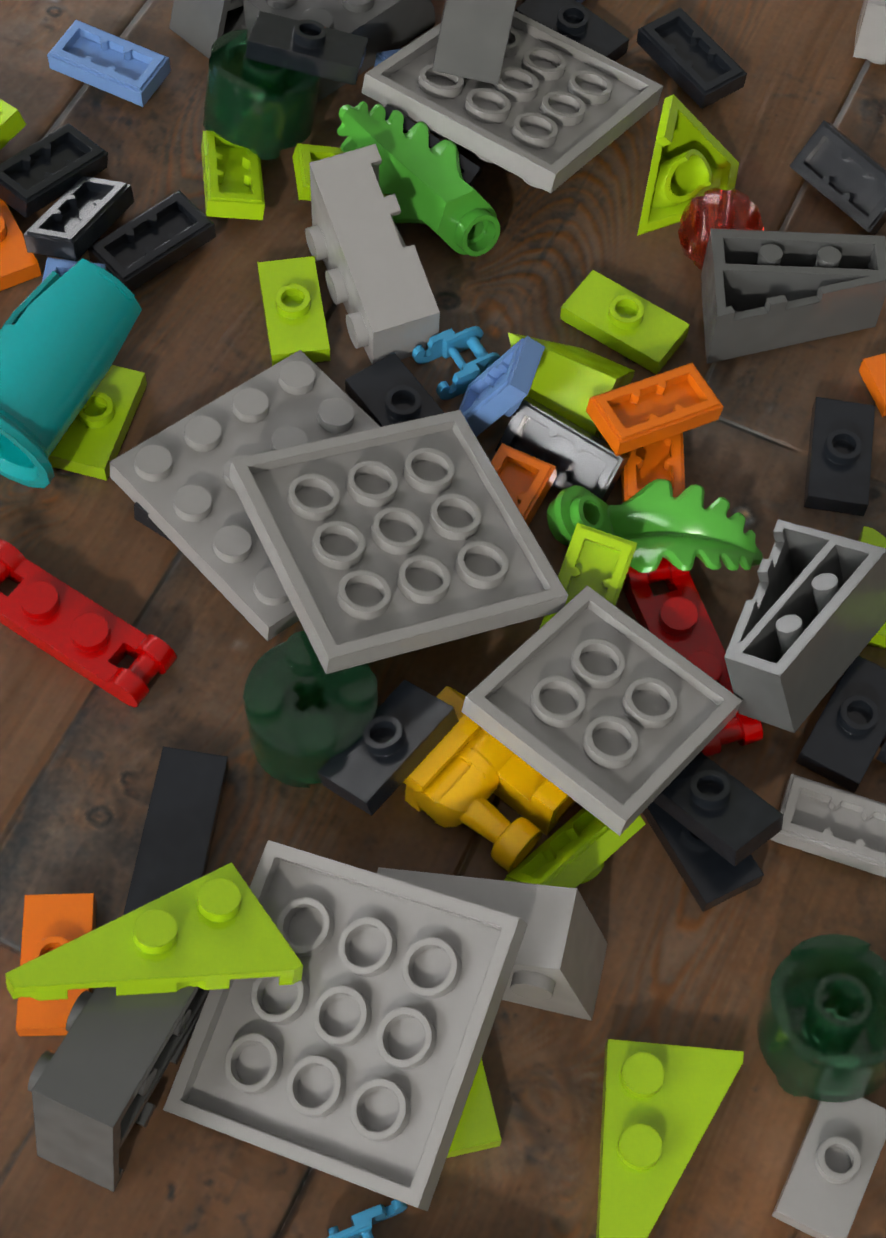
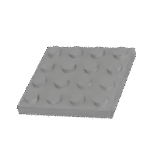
(543, 118)
(187, 485)
(395, 539)
(376, 1041)

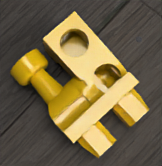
(465, 772)

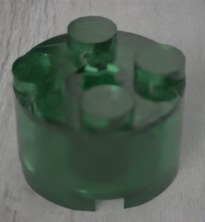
(256, 101)
(301, 713)
(826, 1020)

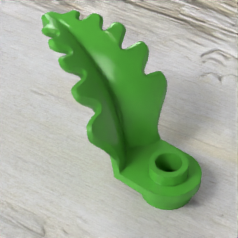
(422, 178)
(661, 526)

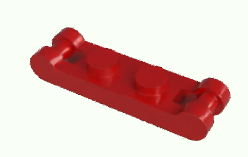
(686, 627)
(79, 630)

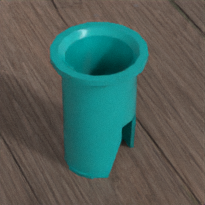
(53, 361)

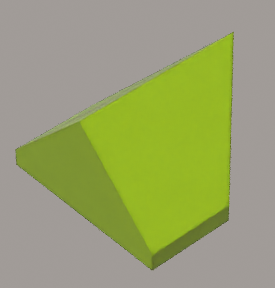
(683, 166)
(570, 377)

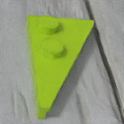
(181, 940)
(652, 1122)

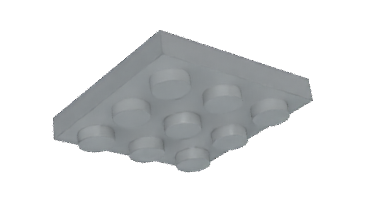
(601, 708)

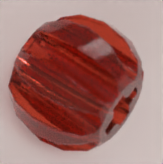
(717, 211)

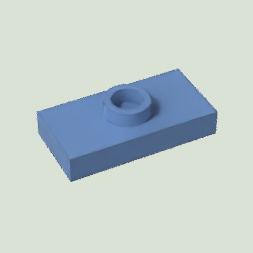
(109, 63)
(502, 385)

